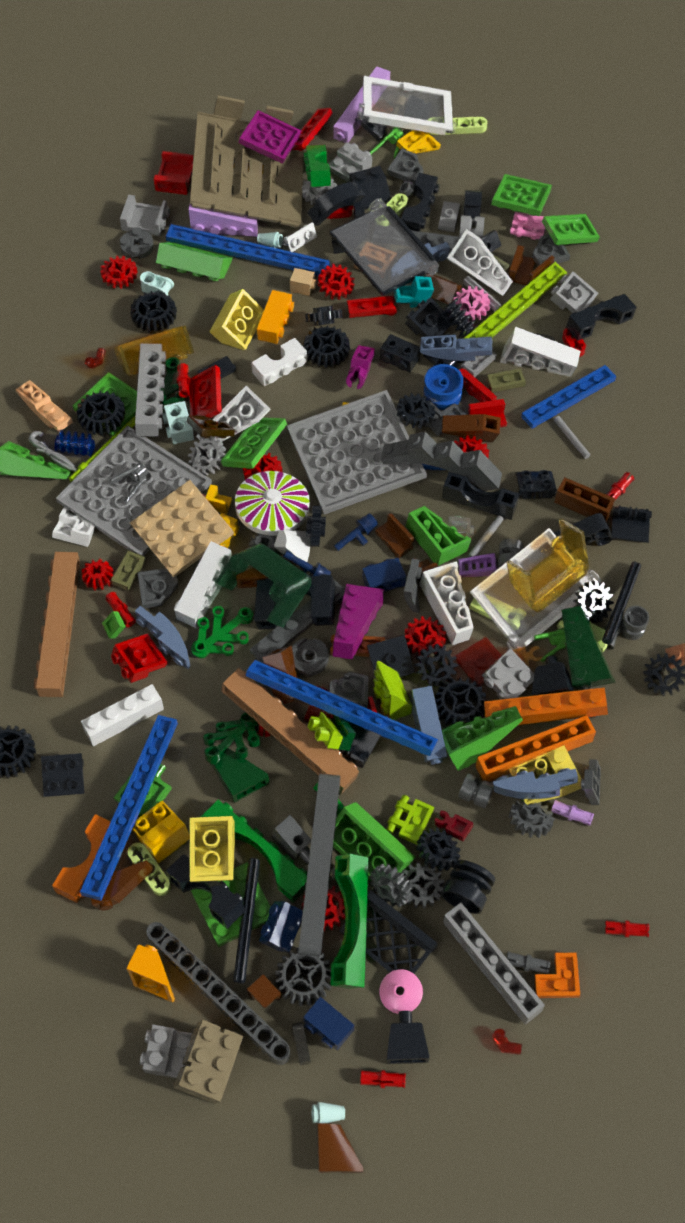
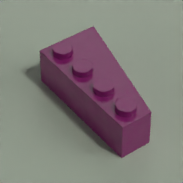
(356, 615)

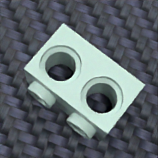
(176, 418)

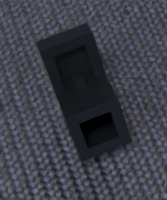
(472, 203)

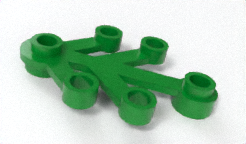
(221, 634)

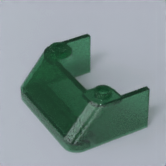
(289, 581)

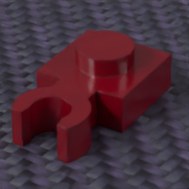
(456, 826)

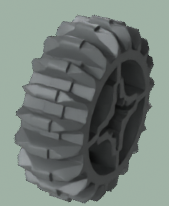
(312, 993)

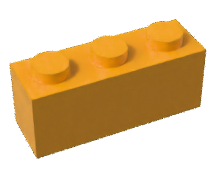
(275, 317)

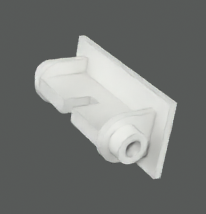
(300, 237)

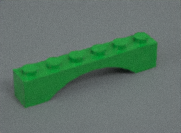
(289, 878)
(349, 964)

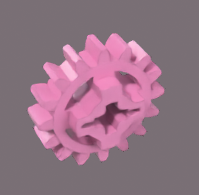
(479, 300)

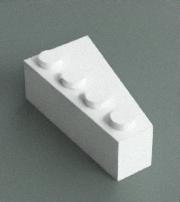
(539, 353)
(202, 586)

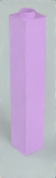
(346, 125)

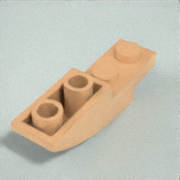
(43, 407)

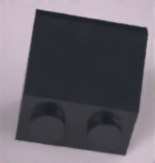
(373, 184)

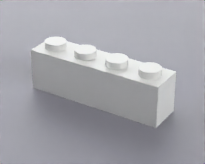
(122, 715)

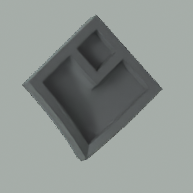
(410, 590)

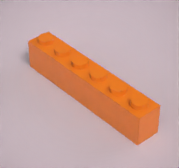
(554, 706)
(571, 735)

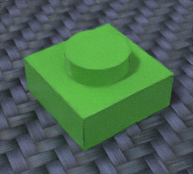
(113, 624)

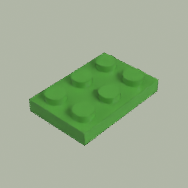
(570, 229)

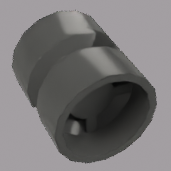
(507, 549)
(634, 622)
(475, 790)

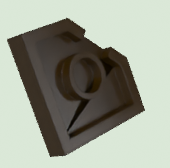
(208, 428)

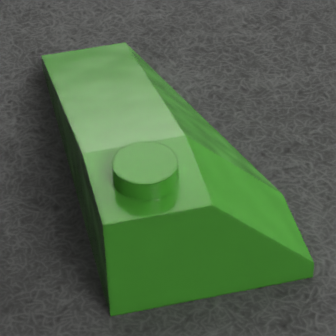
(18, 462)
(476, 738)

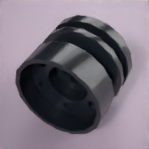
(468, 886)

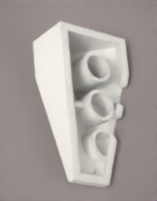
(475, 259)
(242, 412)

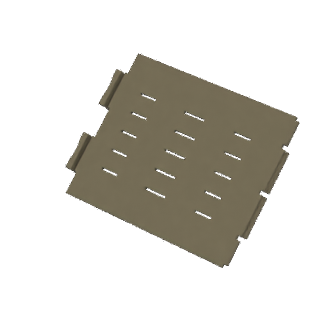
(208, 173)

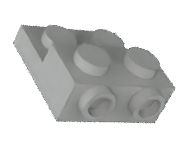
(350, 160)
(573, 293)
(508, 676)
(165, 1051)

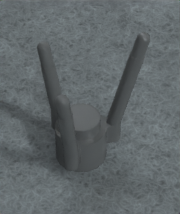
(137, 473)

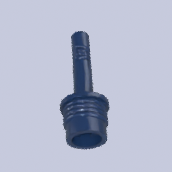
(365, 525)
(315, 570)

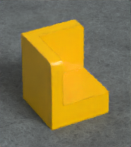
(219, 502)

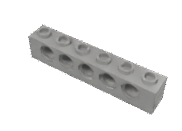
(149, 390)
(493, 963)

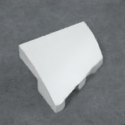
(73, 529)
(293, 542)

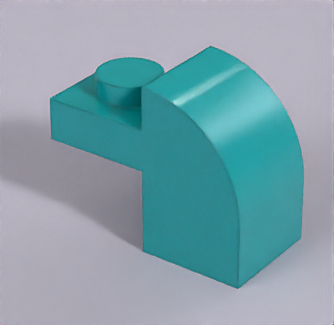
(413, 294)

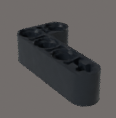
(594, 529)

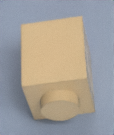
(302, 282)

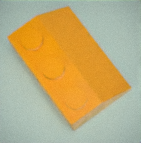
(148, 972)

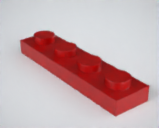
(312, 127)

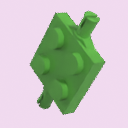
(156, 793)

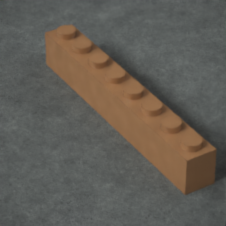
(58, 625)
(288, 728)

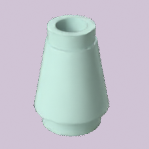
(270, 239)
(326, 1113)

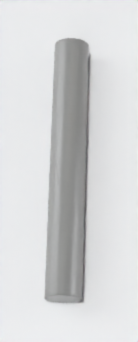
(574, 440)
(486, 536)

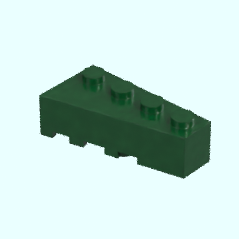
(584, 652)

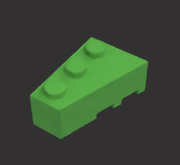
(436, 537)

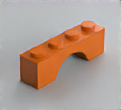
(72, 879)

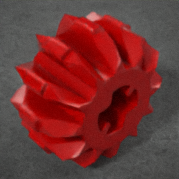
(97, 574)

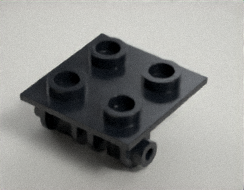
(536, 481)
(631, 524)
(362, 745)
(62, 774)

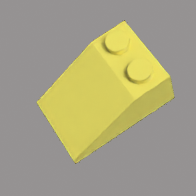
(212, 848)

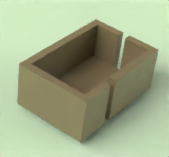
(211, 1061)

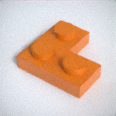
(563, 983)

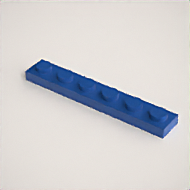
(568, 396)

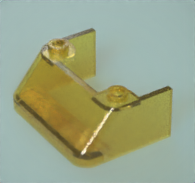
(174, 342)
(556, 572)

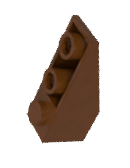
(478, 425)

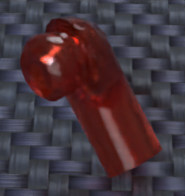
(98, 360)
(503, 1043)

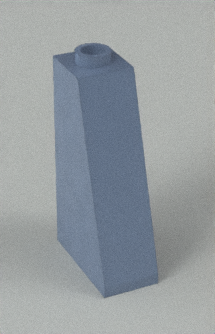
(427, 721)

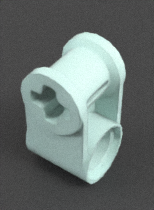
(155, 283)

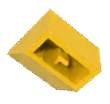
(161, 831)

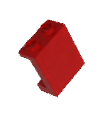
(174, 173)

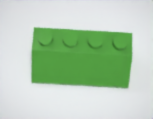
(193, 260)
(363, 836)

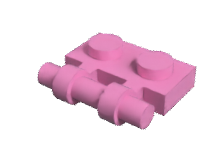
(527, 226)

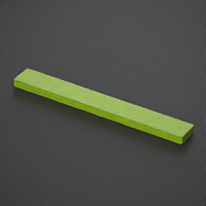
(519, 302)

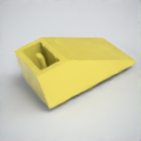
(549, 763)

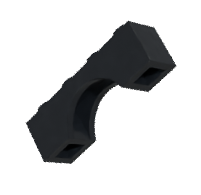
(424, 190)
(617, 309)
(460, 490)
(224, 905)

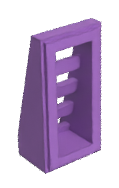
(478, 572)

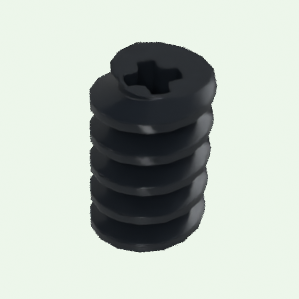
(459, 319)

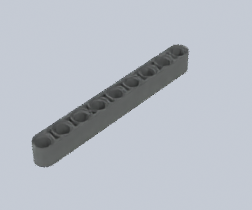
(319, 865)
(222, 1001)

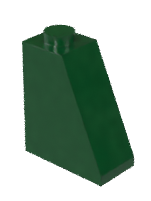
(239, 775)

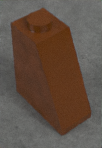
(282, 660)

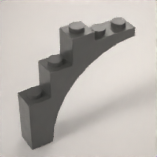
(445, 455)

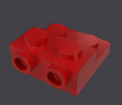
(137, 657)

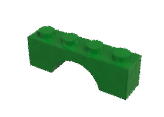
(316, 166)

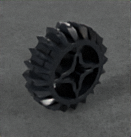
(152, 306)
(327, 351)
(102, 419)
(450, 692)
(20, 740)

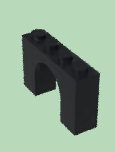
(322, 604)

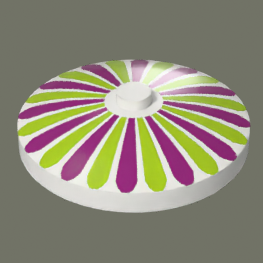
(271, 502)

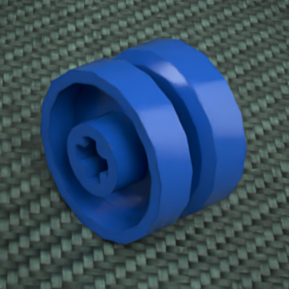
(443, 386)

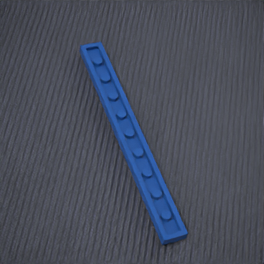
(245, 249)
(342, 708)
(128, 808)

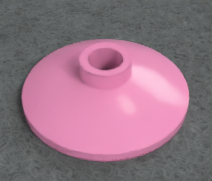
(412, 991)

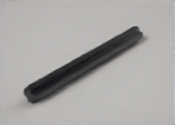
(621, 603)
(246, 921)

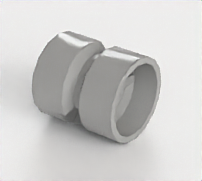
(467, 222)

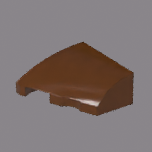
(336, 1151)

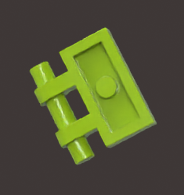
(415, 822)

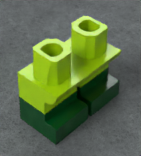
(333, 731)

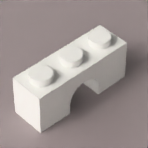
(269, 370)

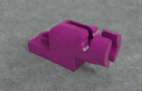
(360, 366)

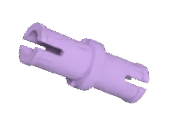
(572, 812)

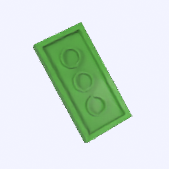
(253, 443)

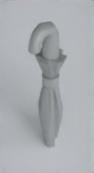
(43, 448)

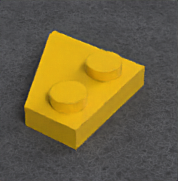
(418, 142)

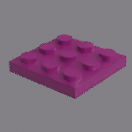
(269, 136)

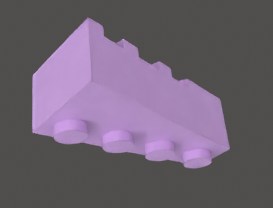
(222, 223)

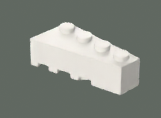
(447, 599)

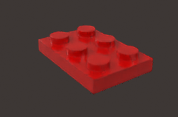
(206, 393)

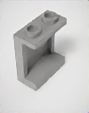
(146, 216)

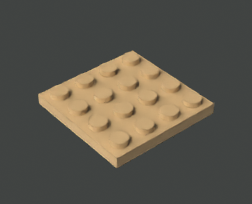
(181, 528)

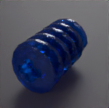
(74, 444)

